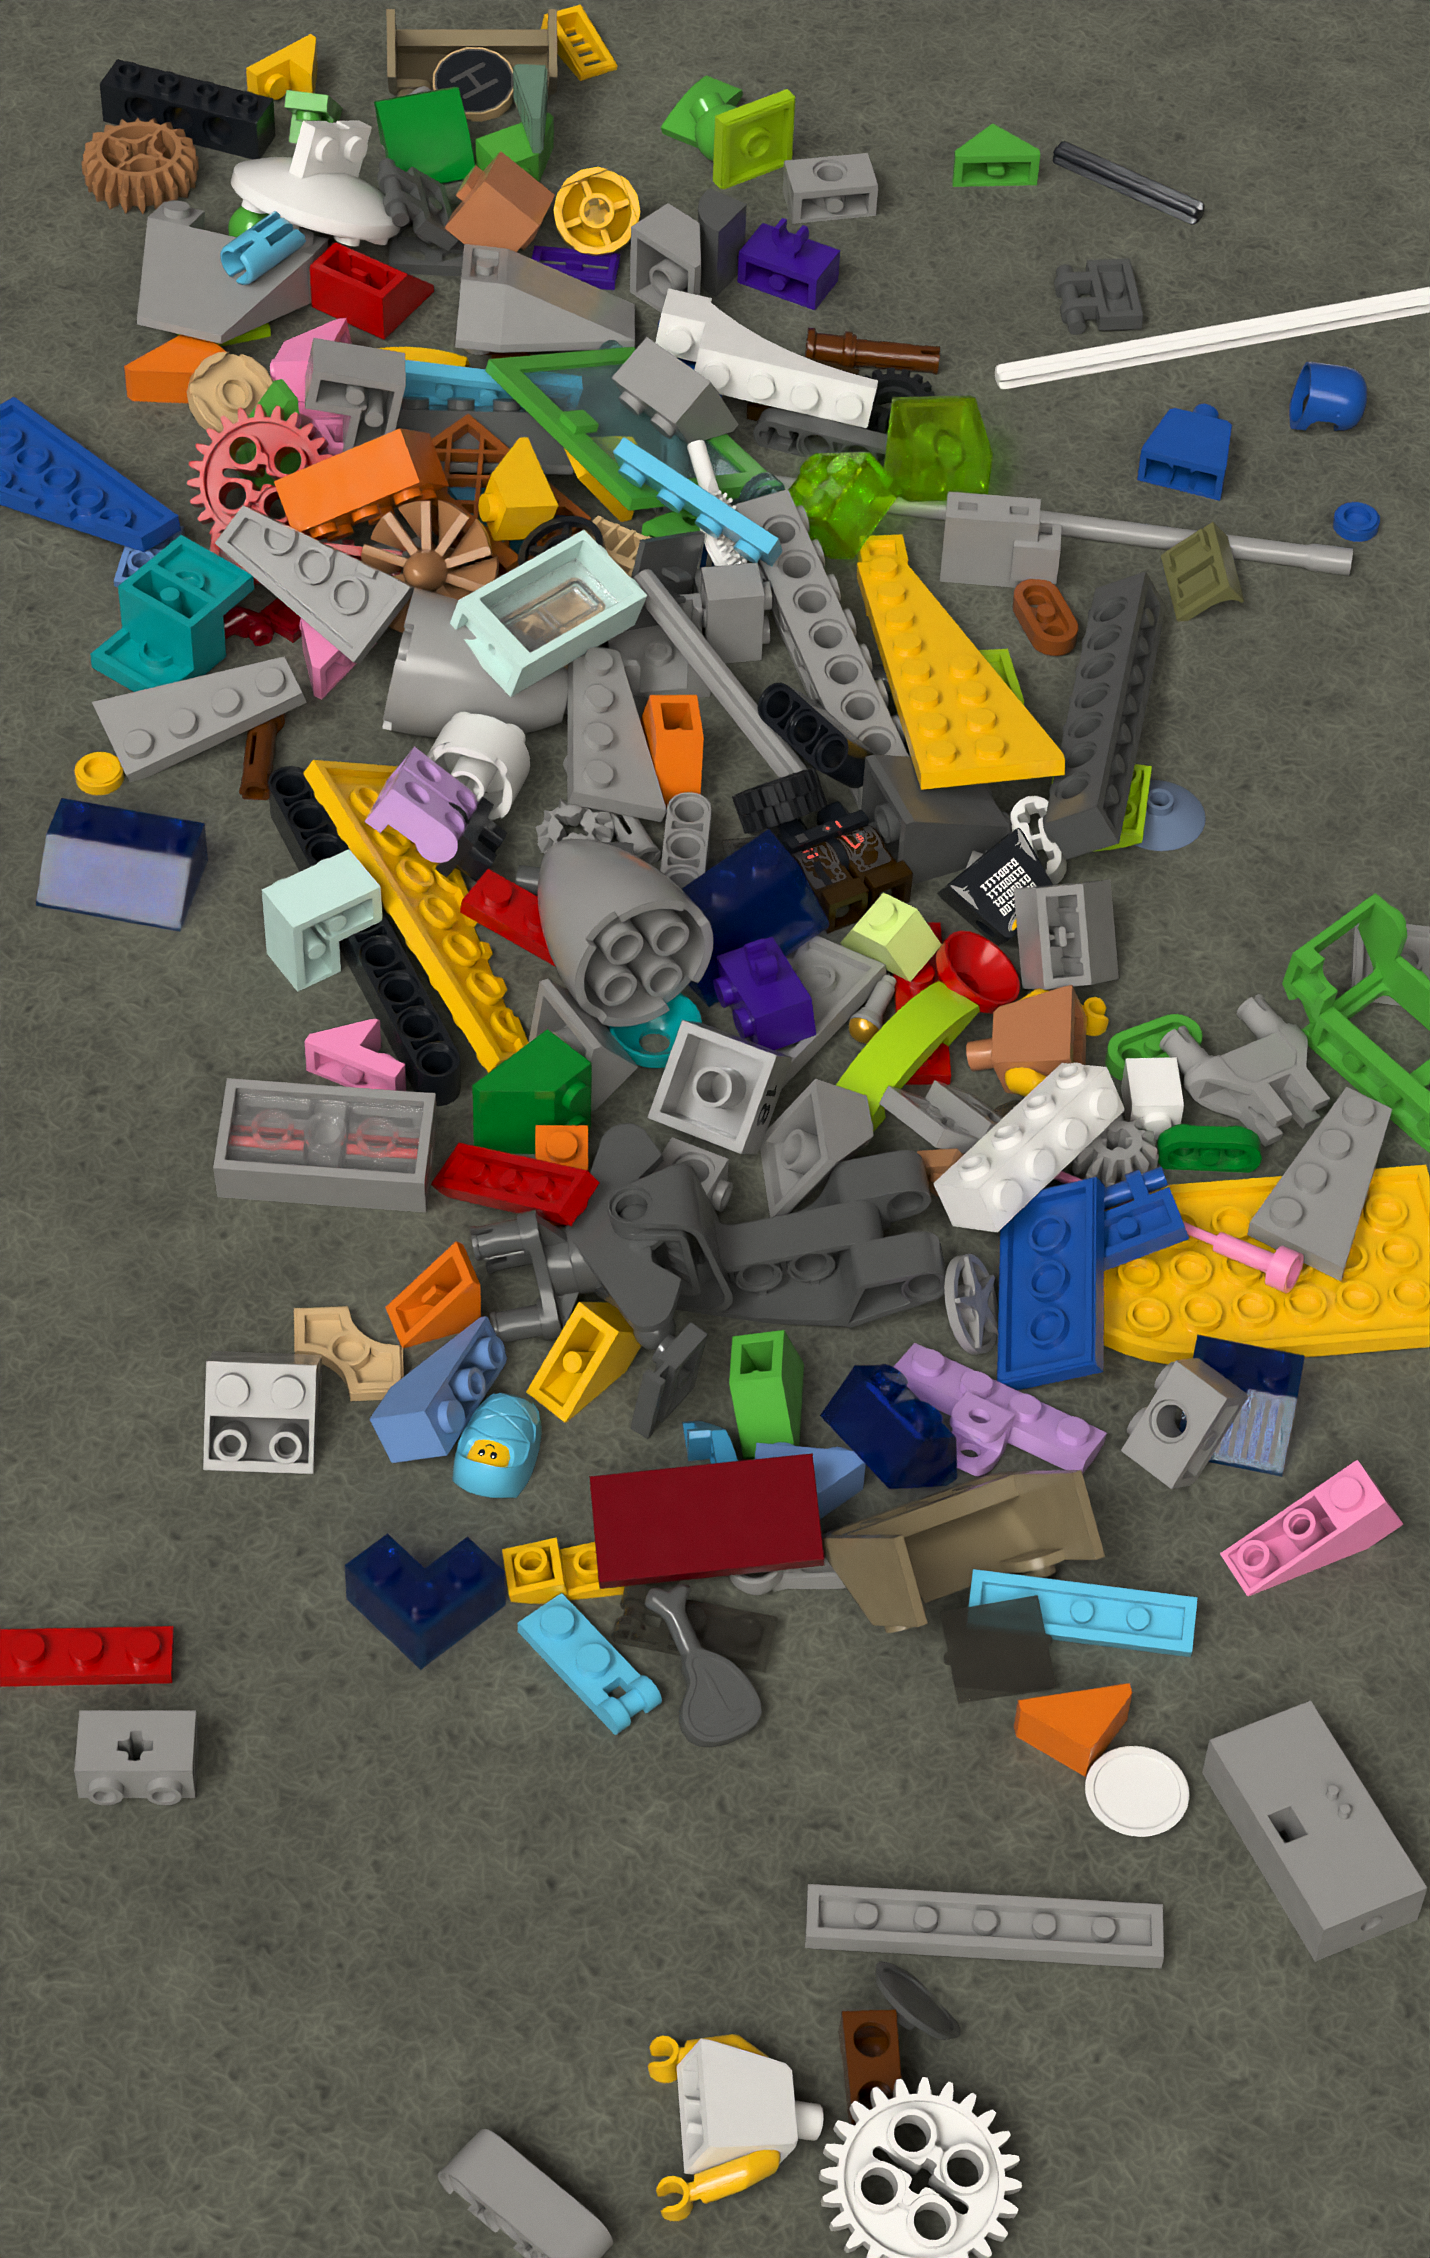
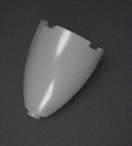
(442, 676)
(619, 931)

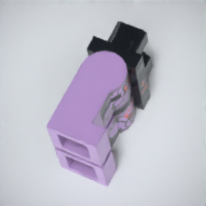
(438, 817)

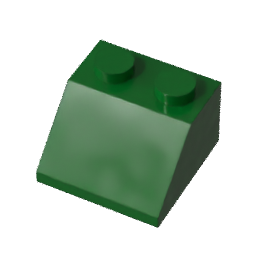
(533, 1087)

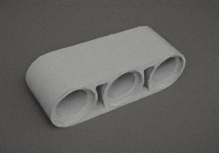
(686, 838)
(522, 2201)

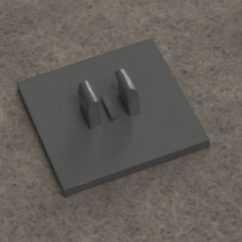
(673, 562)

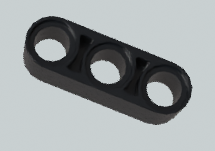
(814, 734)

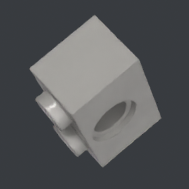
(830, 188)
(1210, 1409)

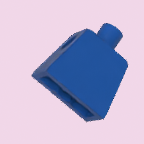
(1188, 452)

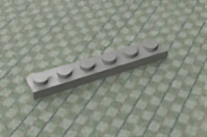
(984, 1926)

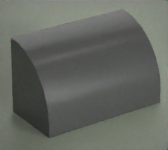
(721, 239)

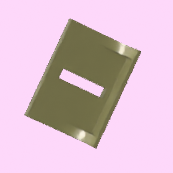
(1201, 572)

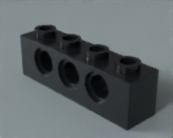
(207, 112)

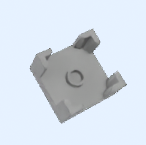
(655, 662)

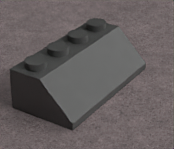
(503, 420)

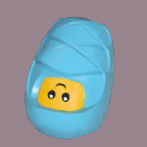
(498, 1447)

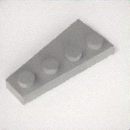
(606, 742)
(1326, 1185)

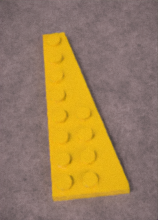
(949, 699)
(423, 908)

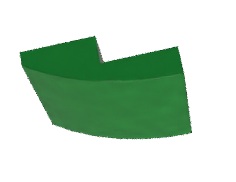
(427, 133)

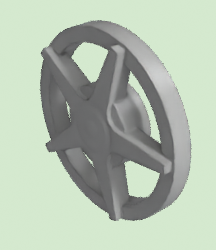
(971, 1304)

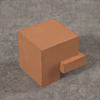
(499, 206)

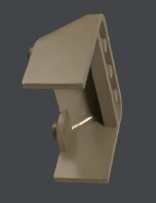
(416, 52)
(935, 1542)

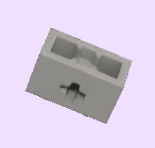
(112, 1740)

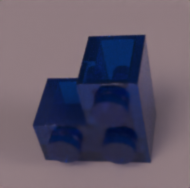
(420, 1606)

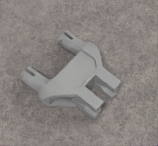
(1257, 1082)

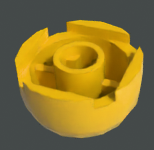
(596, 211)

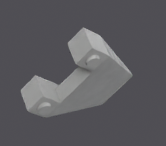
(193, 295)

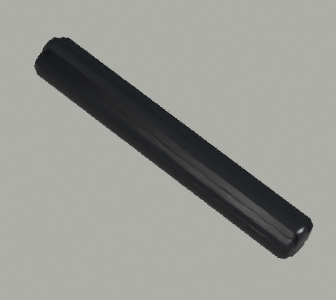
(1128, 183)

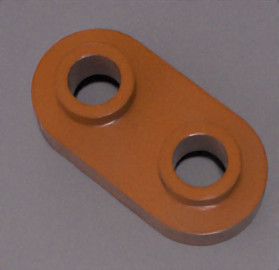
(1050, 625)

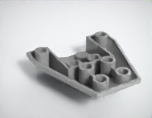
(530, 307)

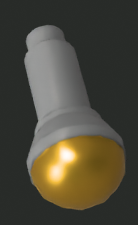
(869, 1019)

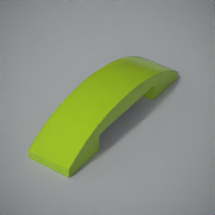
(906, 1043)

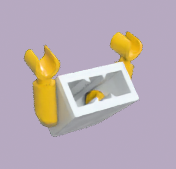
(733, 2116)

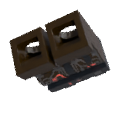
(845, 863)

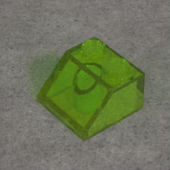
(937, 447)

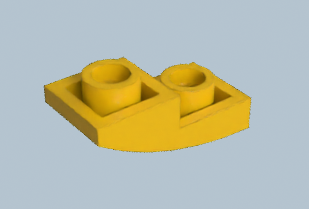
(543, 1571)

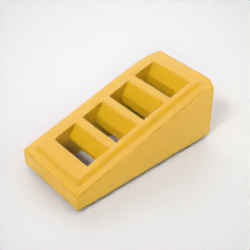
(576, 20)

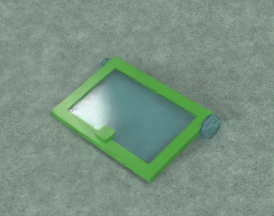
(581, 410)

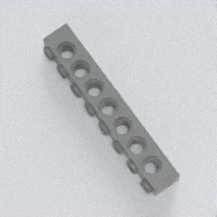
(820, 632)

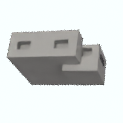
(997, 541)

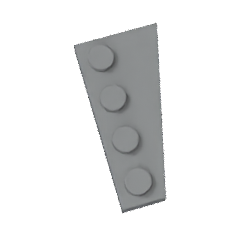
(325, 587)
(189, 716)
(838, 986)

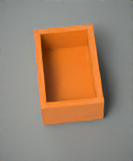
(362, 484)

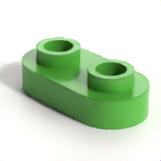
(1144, 1041)

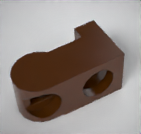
(869, 2054)

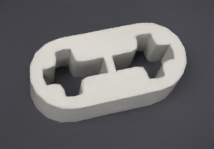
(1021, 817)

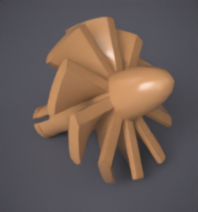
(433, 566)

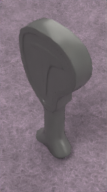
(718, 1696)

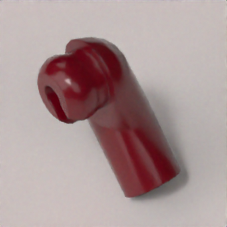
(247, 624)

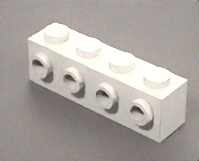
(1029, 1147)

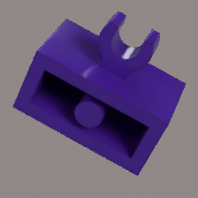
(788, 265)
(764, 995)

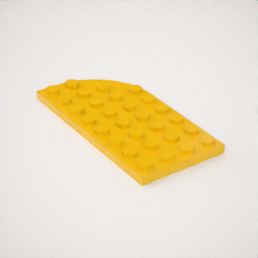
(1189, 1290)

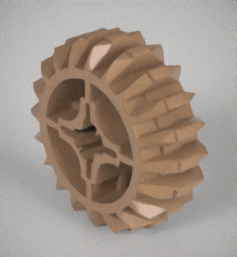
(140, 164)

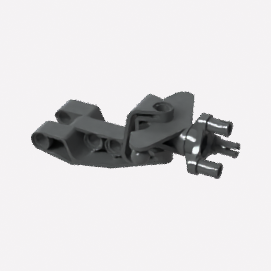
(785, 1269)

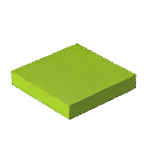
(753, 139)

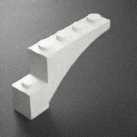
(756, 369)

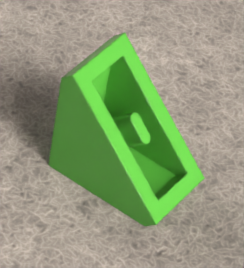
(995, 160)

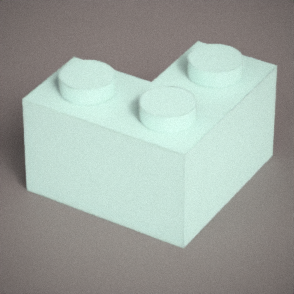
(314, 912)

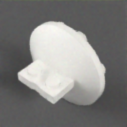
(319, 185)

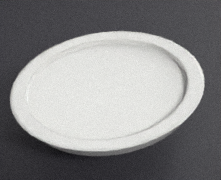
(1137, 1791)

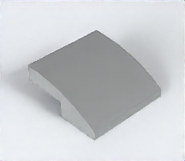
(944, 1117)

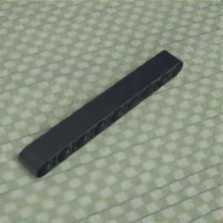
(373, 953)

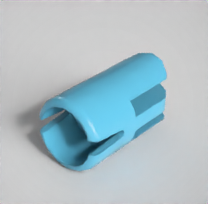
(261, 248)

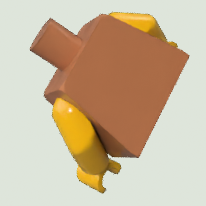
(1037, 1036)

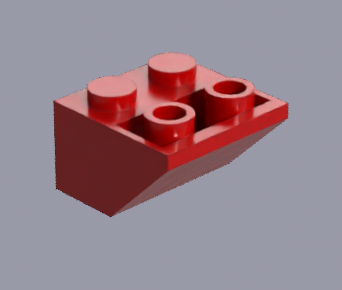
(364, 290)

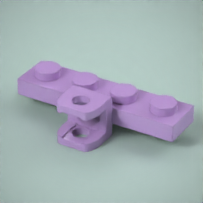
(992, 1414)

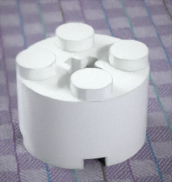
(484, 758)

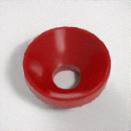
(977, 970)

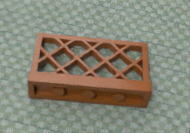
(496, 452)

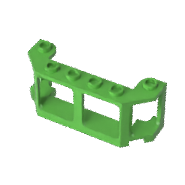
(1339, 1040)

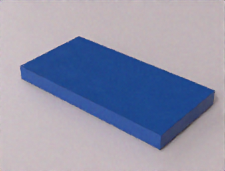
(1052, 1287)

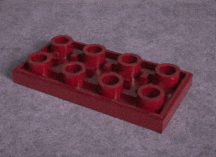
(706, 1521)

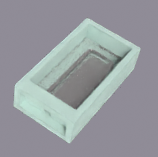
(548, 612)

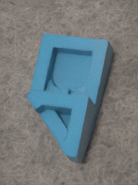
(708, 1442)

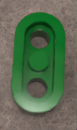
(1209, 1148)

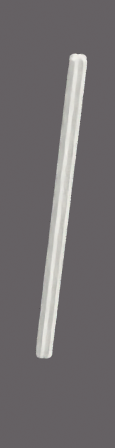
(1212, 338)

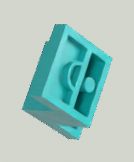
(172, 617)

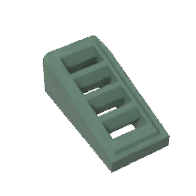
(531, 100)

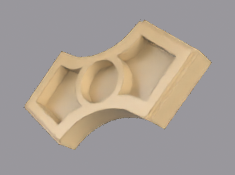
(362, 1363)

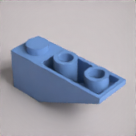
(438, 1397)

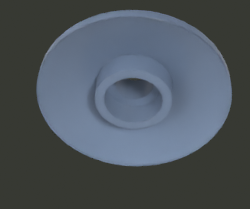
(1174, 822)

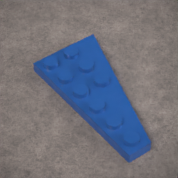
(68, 485)

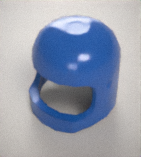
(1334, 393)

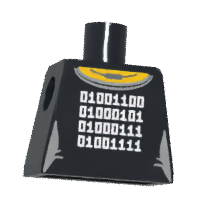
(986, 888)

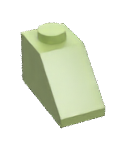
(894, 936)

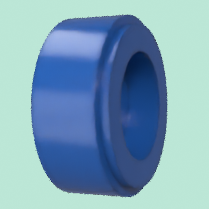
(1356, 521)

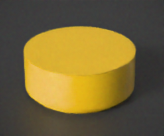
(99, 773)

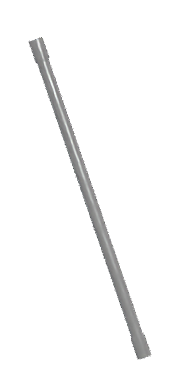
(1311, 557)

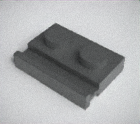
(673, 1378)

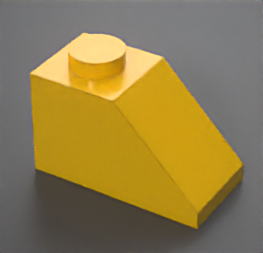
(517, 495)
(585, 1359)

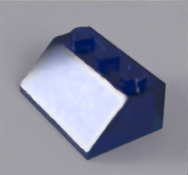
(121, 864)
(752, 898)

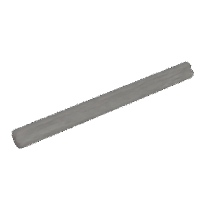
(716, 675)

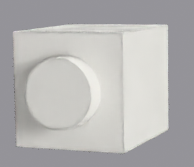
(1152, 1093)

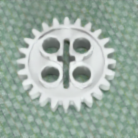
(950, 2134)

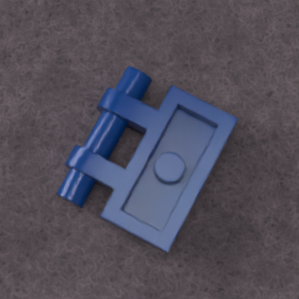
(1142, 1224)

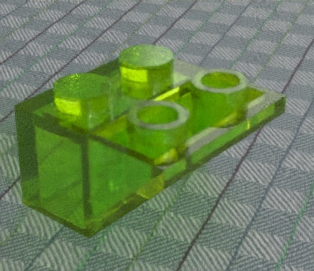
(843, 499)

